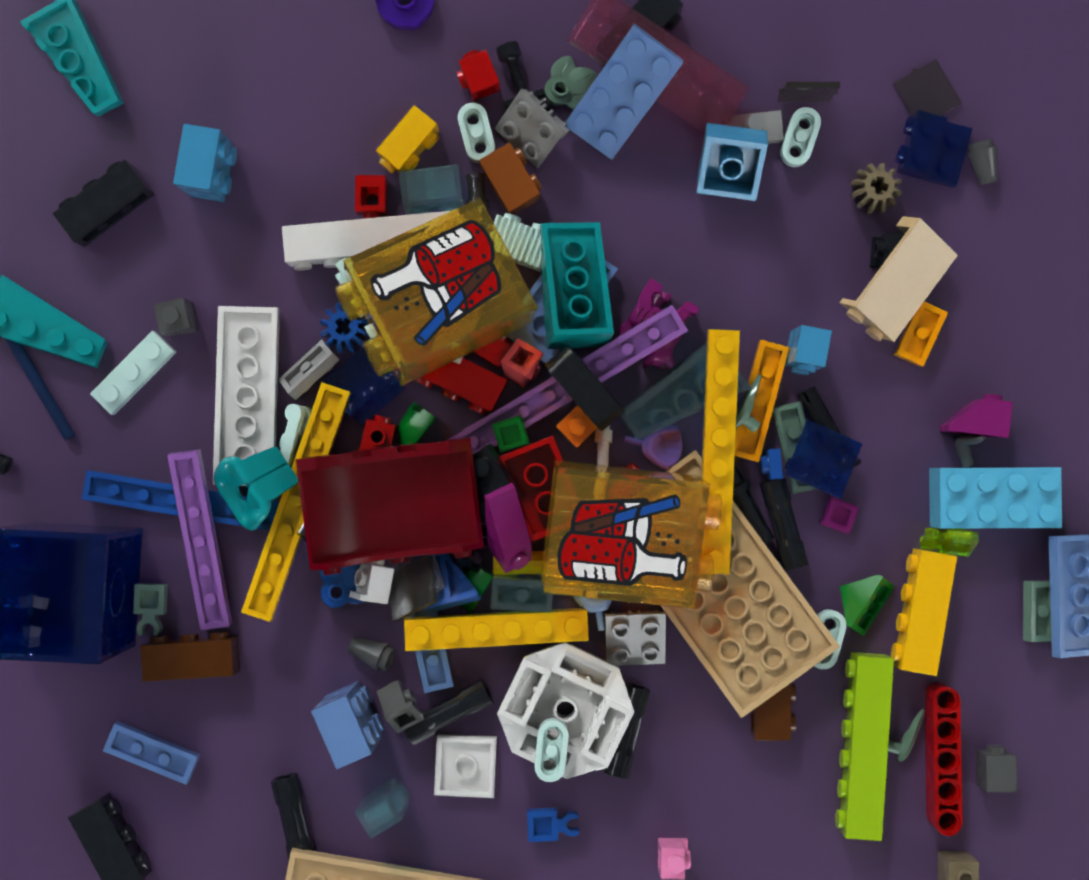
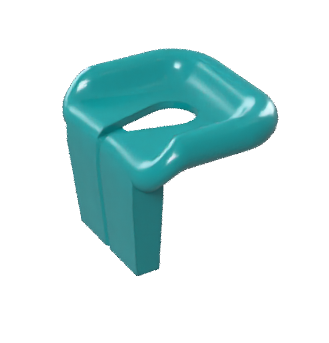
(265, 476)

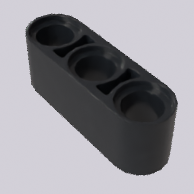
(584, 387)

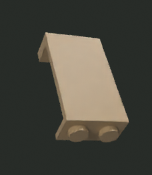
(901, 281)

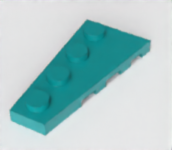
(71, 46)
(43, 327)

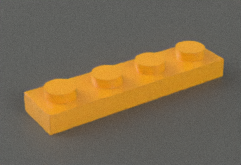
(769, 363)

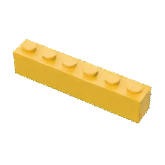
(495, 629)

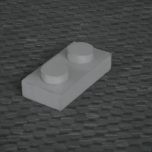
(308, 369)

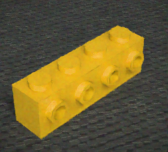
(923, 611)

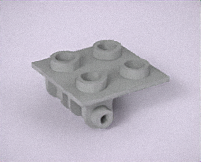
(531, 127)
(635, 638)

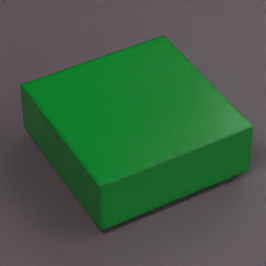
(511, 433)

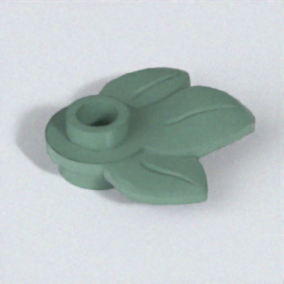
(571, 80)

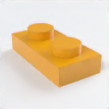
(920, 334)

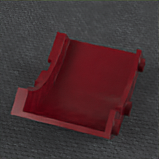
(389, 504)

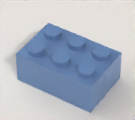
(348, 724)

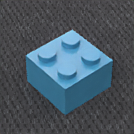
(731, 161)
(204, 163)

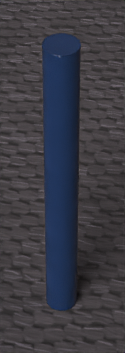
(41, 390)

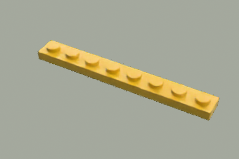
(719, 437)
(283, 538)

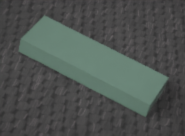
(789, 423)

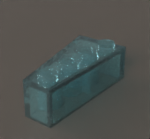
(671, 397)

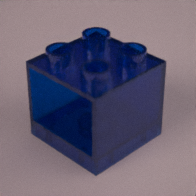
(90, 589)

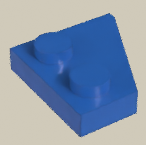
(457, 588)

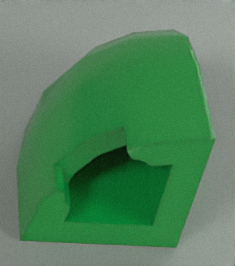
(414, 424)
(480, 580)

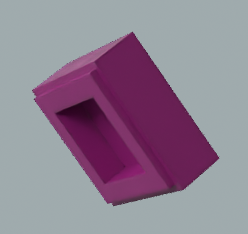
(839, 515)

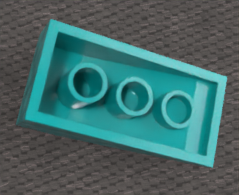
(575, 286)

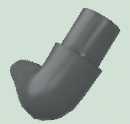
(963, 447)

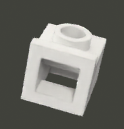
(373, 582)

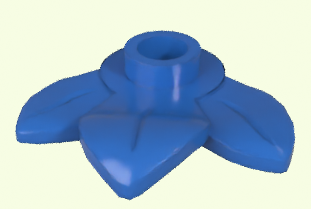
(344, 581)

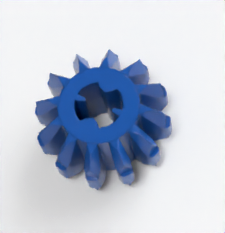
(334, 330)

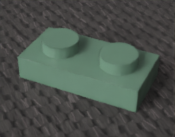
(1036, 611)

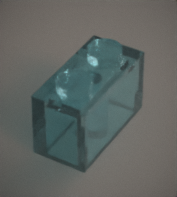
(431, 189)
(519, 594)
(383, 807)

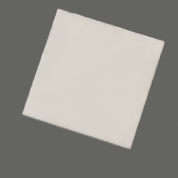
(465, 765)

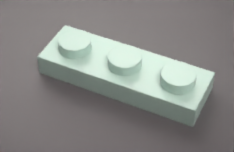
(133, 372)

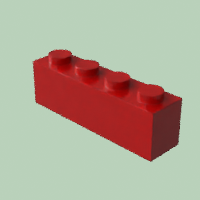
(469, 382)

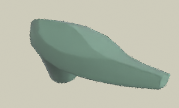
(743, 413)
(907, 742)

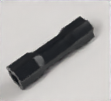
(789, 545)
(466, 702)
(623, 757)
(289, 801)

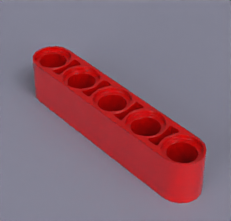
(951, 770)

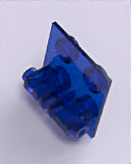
(367, 389)
(823, 459)

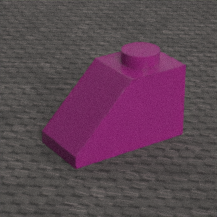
(982, 417)

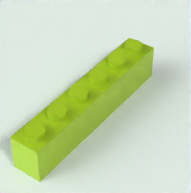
(865, 746)

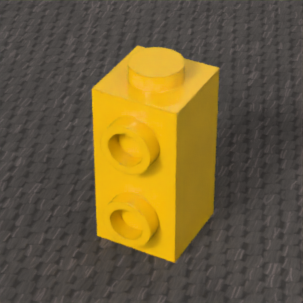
(407, 141)

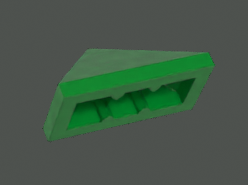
(864, 600)

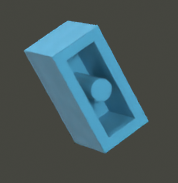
(807, 349)

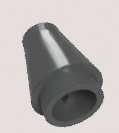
(984, 160)
(373, 653)

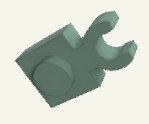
(150, 602)

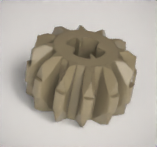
(885, 184)

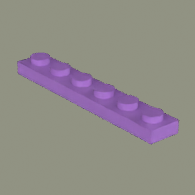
(200, 539)

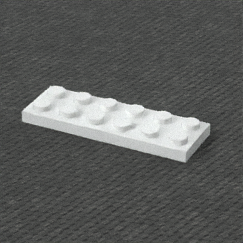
(246, 381)

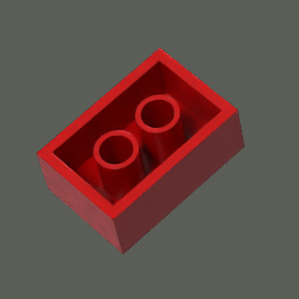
(533, 474)

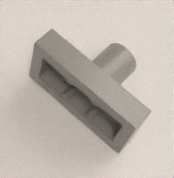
(768, 121)

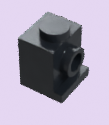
(882, 247)

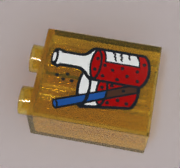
(436, 293)
(628, 534)

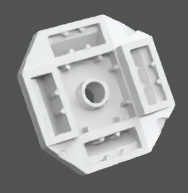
(573, 676)

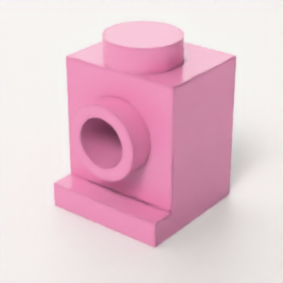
(673, 858)

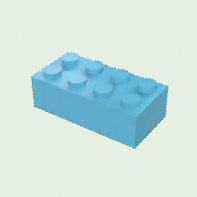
(995, 497)

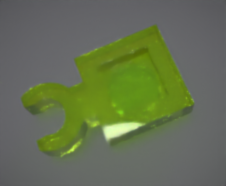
(951, 542)

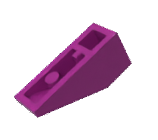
(507, 529)

